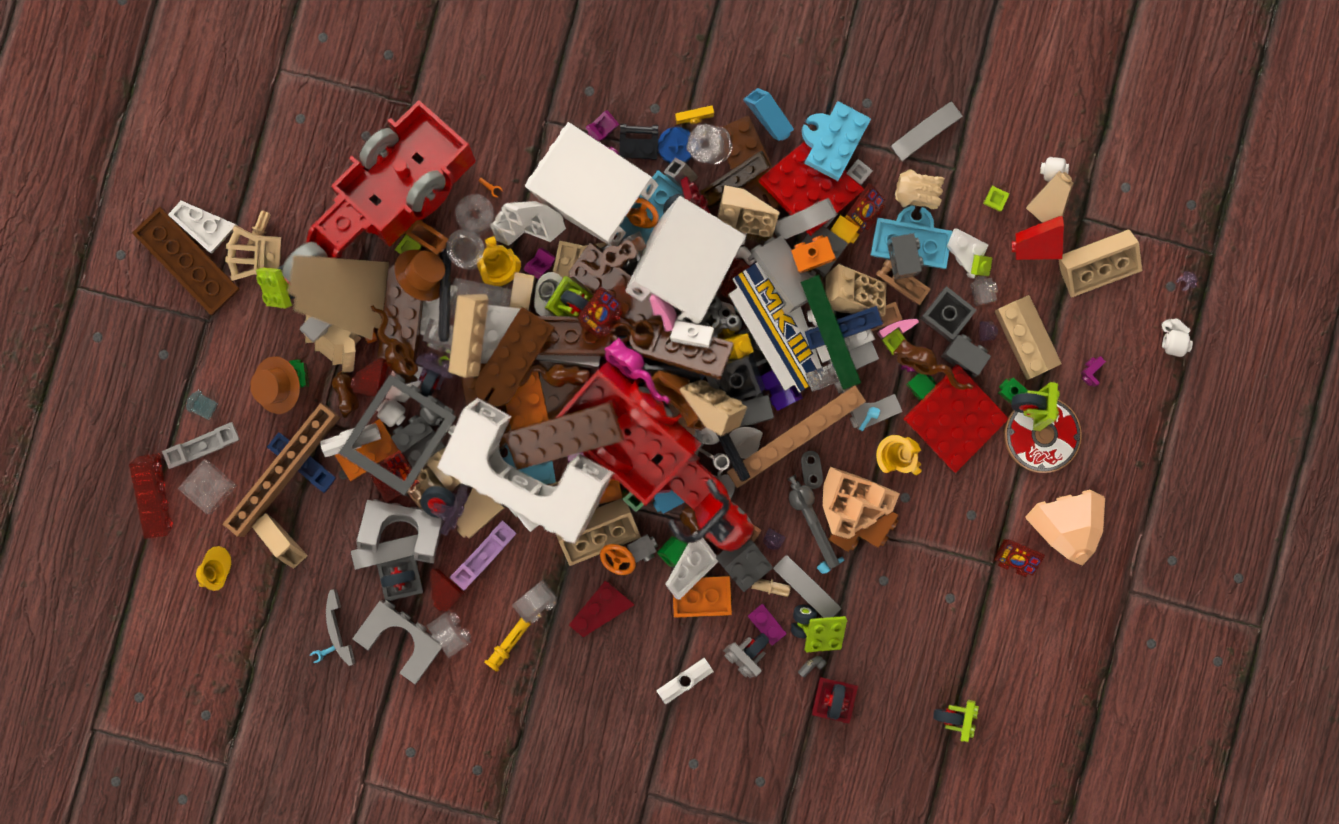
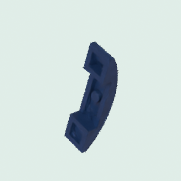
(311, 469)

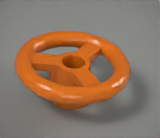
(639, 217)
(619, 556)

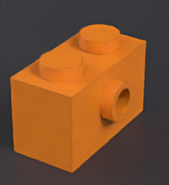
(813, 254)

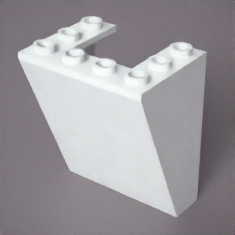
(589, 184)
(686, 259)

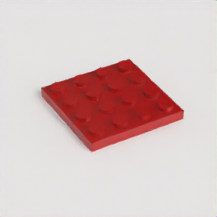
(801, 186)
(955, 420)

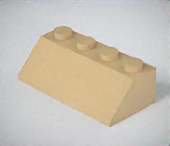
(1101, 263)
(468, 335)
(1027, 337)
(608, 525)

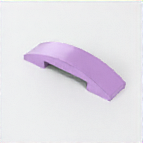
(483, 555)

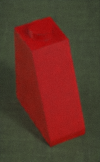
(1040, 241)

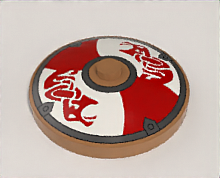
(1044, 449)

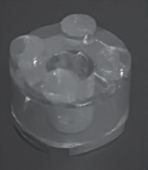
(709, 144)
(471, 204)

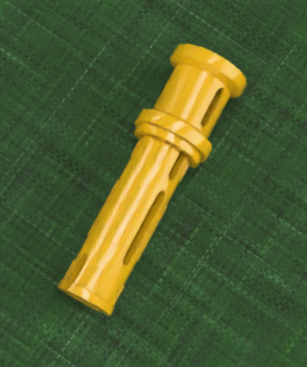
(502, 652)

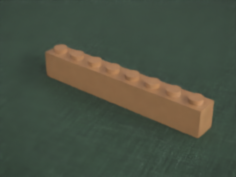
(800, 434)
(281, 470)

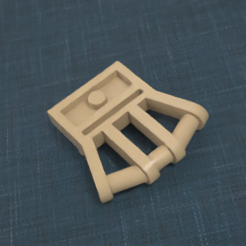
(266, 250)
(567, 256)

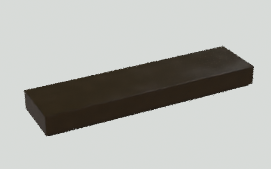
(737, 177)

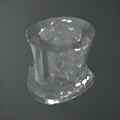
(465, 249)

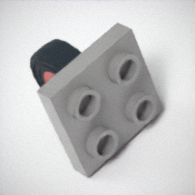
(744, 658)

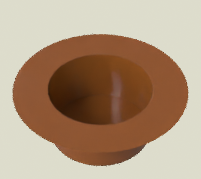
(420, 274)
(275, 385)

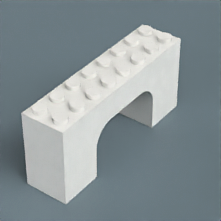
(477, 462)

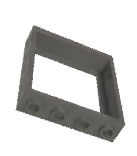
(375, 469)

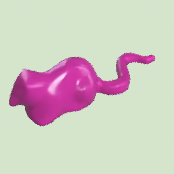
(631, 365)

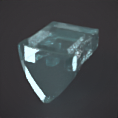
(201, 405)

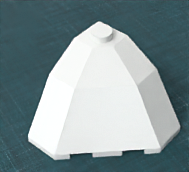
(528, 218)

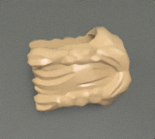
(919, 190)

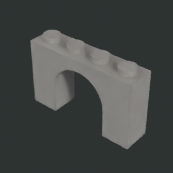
(888, 406)
(381, 514)
(385, 616)

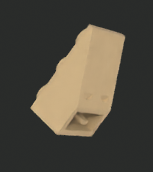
(747, 212)
(853, 291)
(713, 407)
(431, 477)

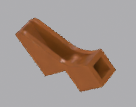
(427, 237)
(669, 386)
(874, 534)

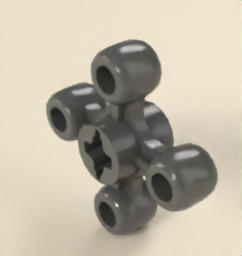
(719, 323)

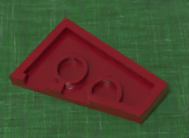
(601, 608)

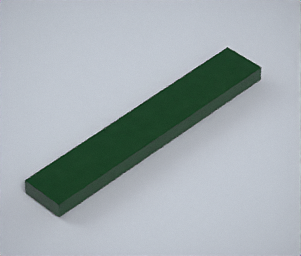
(831, 332)

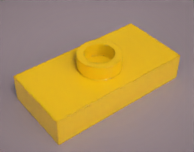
(694, 116)

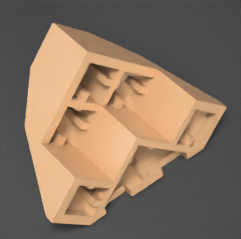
(854, 502)
(1071, 524)

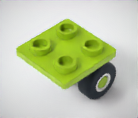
(820, 633)

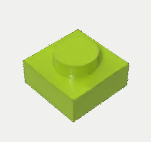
(996, 198)
(407, 244)
(981, 265)
(893, 340)

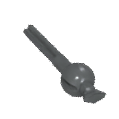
(802, 499)

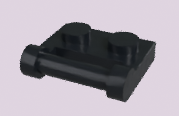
(638, 148)

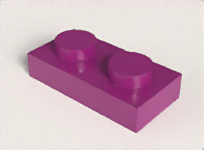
(767, 624)

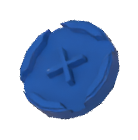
(673, 144)

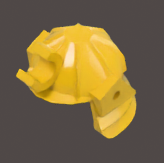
(498, 264)
(898, 454)

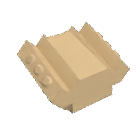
(337, 346)

